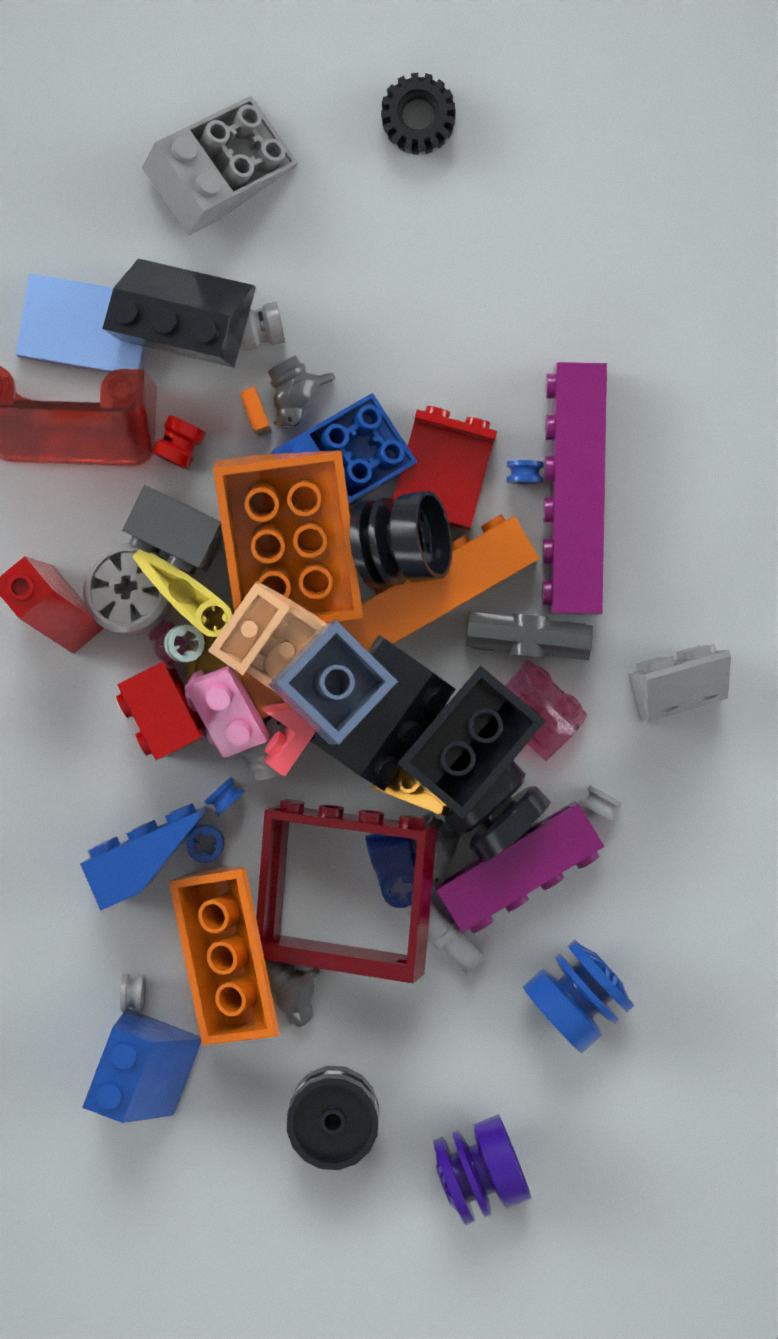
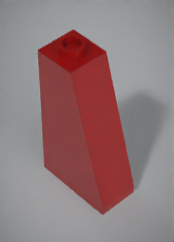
(48, 603)

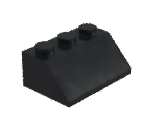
(180, 312)
(396, 719)
(470, 743)

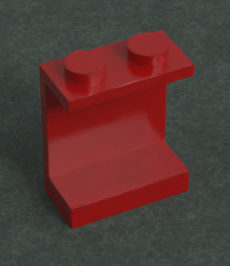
(449, 461)

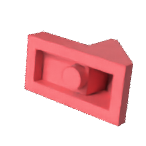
(287, 746)

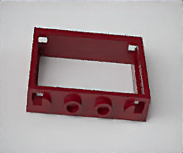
(335, 956)

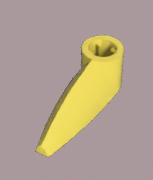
(183, 592)

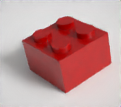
(160, 710)

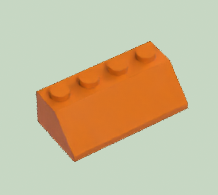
(223, 955)

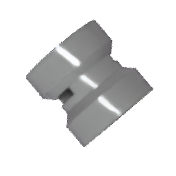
(253, 333)

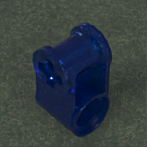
(392, 859)

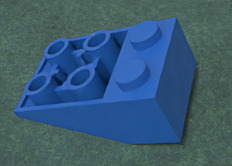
(368, 442)
(128, 867)

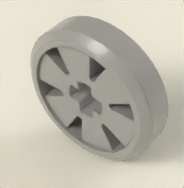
(109, 606)

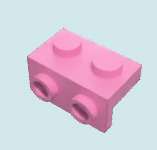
(226, 711)

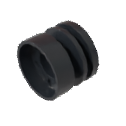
(401, 539)

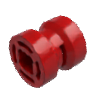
(178, 442)

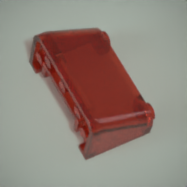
(82, 433)

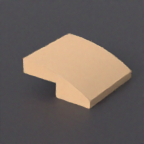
(265, 634)

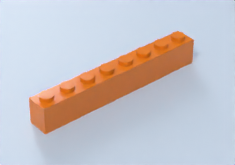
(410, 606)

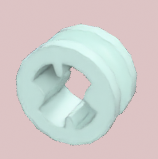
(180, 631)

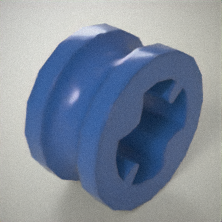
(525, 472)
(224, 796)
(205, 855)

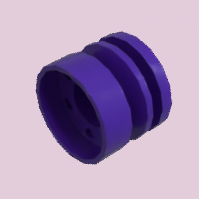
(481, 1170)

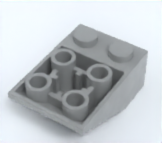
(217, 164)
(674, 686)

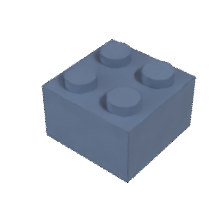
(333, 683)

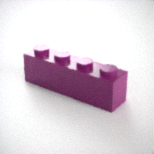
(525, 865)

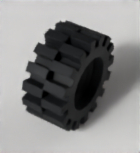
(415, 89)

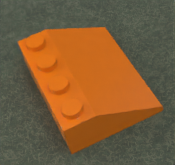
(290, 530)

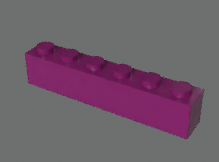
(576, 488)

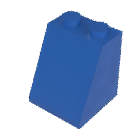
(142, 1069)

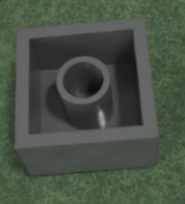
(175, 528)

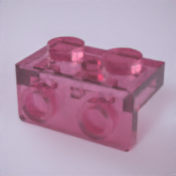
(560, 710)

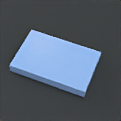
(65, 326)

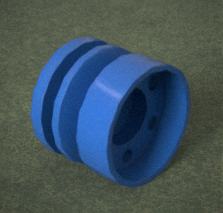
(578, 996)

